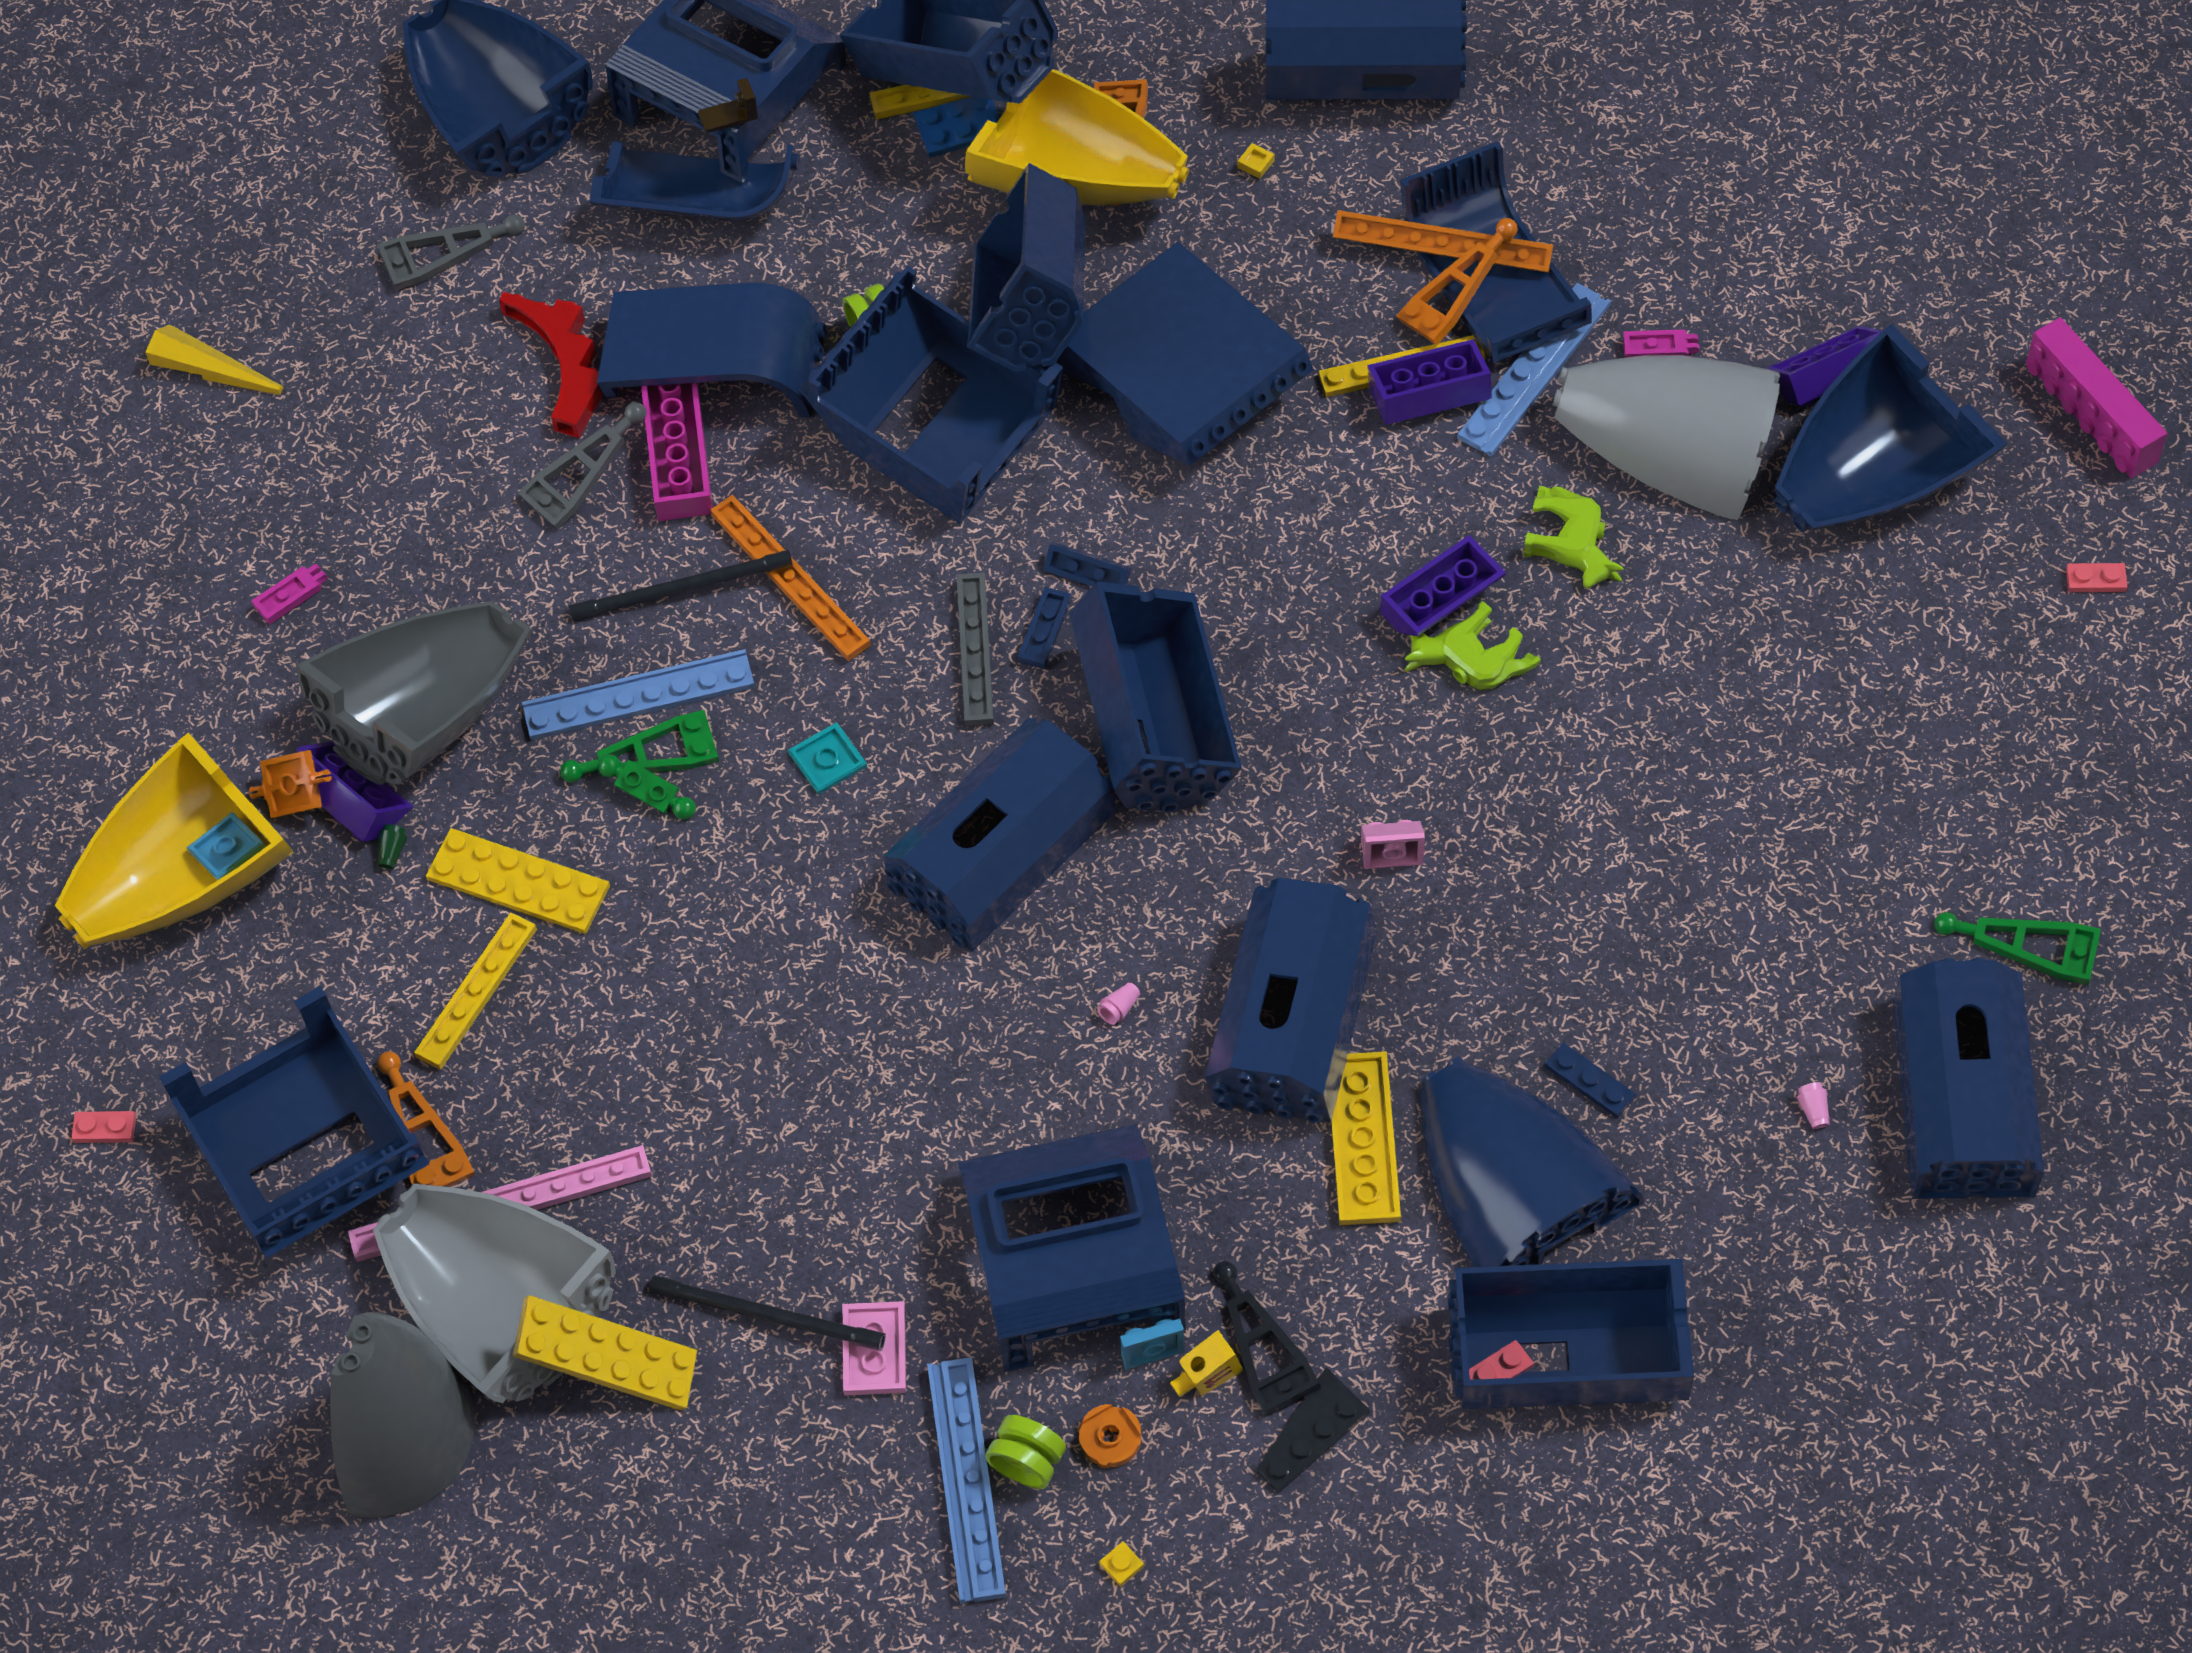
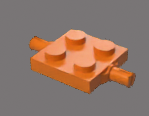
(290, 784)

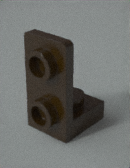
(733, 112)

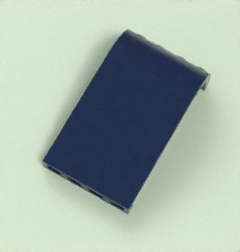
(1512, 304)
(712, 336)

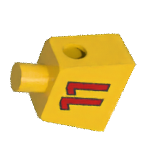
(1207, 1366)

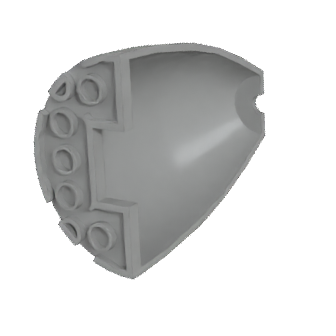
(1675, 423)
(468, 1265)

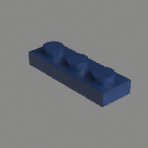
(1084, 566)
(1044, 628)
(1590, 1080)

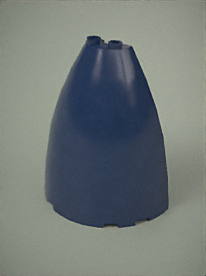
(496, 84)
(1880, 440)
(1514, 1167)

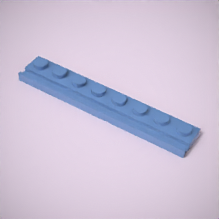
(1526, 382)
(638, 694)
(966, 1481)

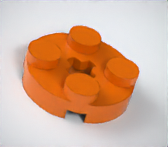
(1114, 1419)

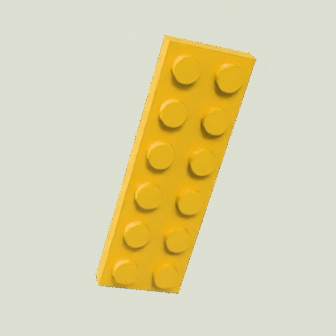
(518, 880)
(1365, 1143)
(604, 1353)

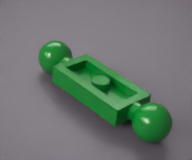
(646, 787)

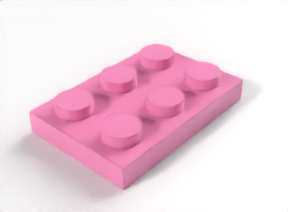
(872, 1370)

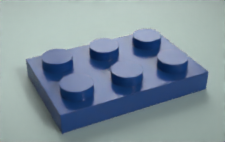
(953, 124)

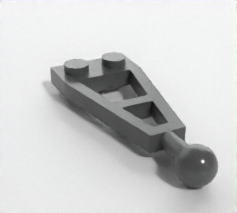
(401, 264)
(550, 502)

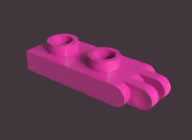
(1659, 343)
(289, 593)

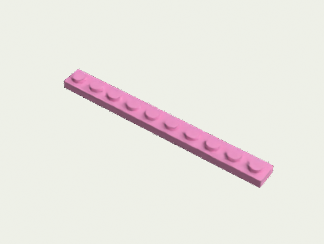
(544, 1189)

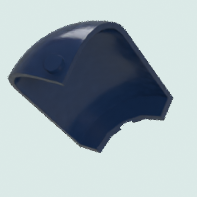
(690, 185)

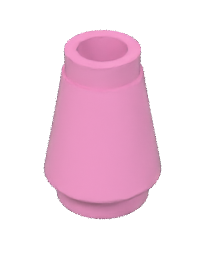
(1118, 1003)
(1814, 1104)

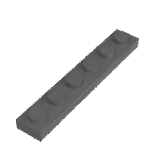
(975, 649)

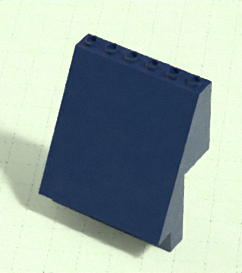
(1183, 355)

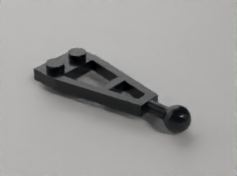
(1287, 1383)

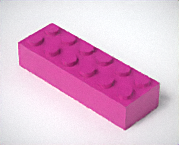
(2095, 398)
(677, 451)

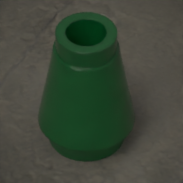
(390, 845)

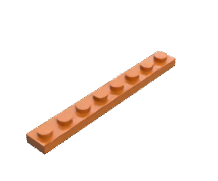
(1438, 240)
(792, 580)

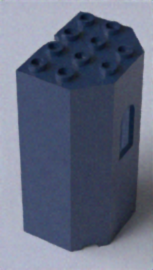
(956, 45)
(1365, 49)
(1029, 274)
(1154, 668)
(1051, 809)
(1327, 945)
(1975, 1119)
(1619, 1325)

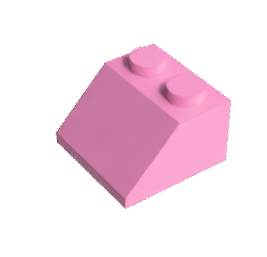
(1392, 844)

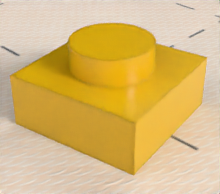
(1255, 160)
(1121, 1564)

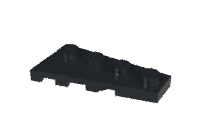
(1312, 1431)

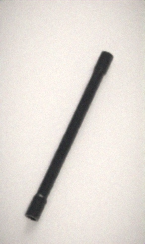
(596, 606)
(857, 1335)

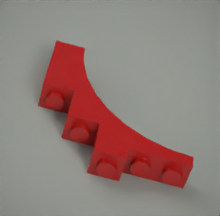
(574, 351)

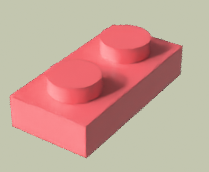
(2096, 577)
(103, 1127)
(1503, 1364)

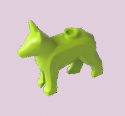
(1578, 537)
(1465, 654)

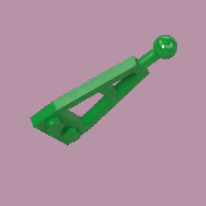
(696, 740)
(2078, 954)

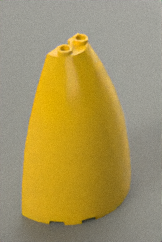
(1081, 140)
(138, 861)

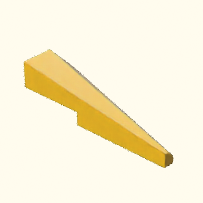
(182, 352)

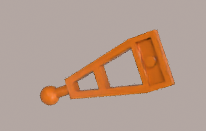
(1129, 93)
(1431, 322)
(445, 1170)

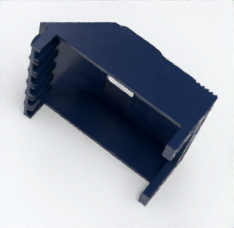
(693, 69)
(970, 435)
(282, 1103)
(1079, 1273)

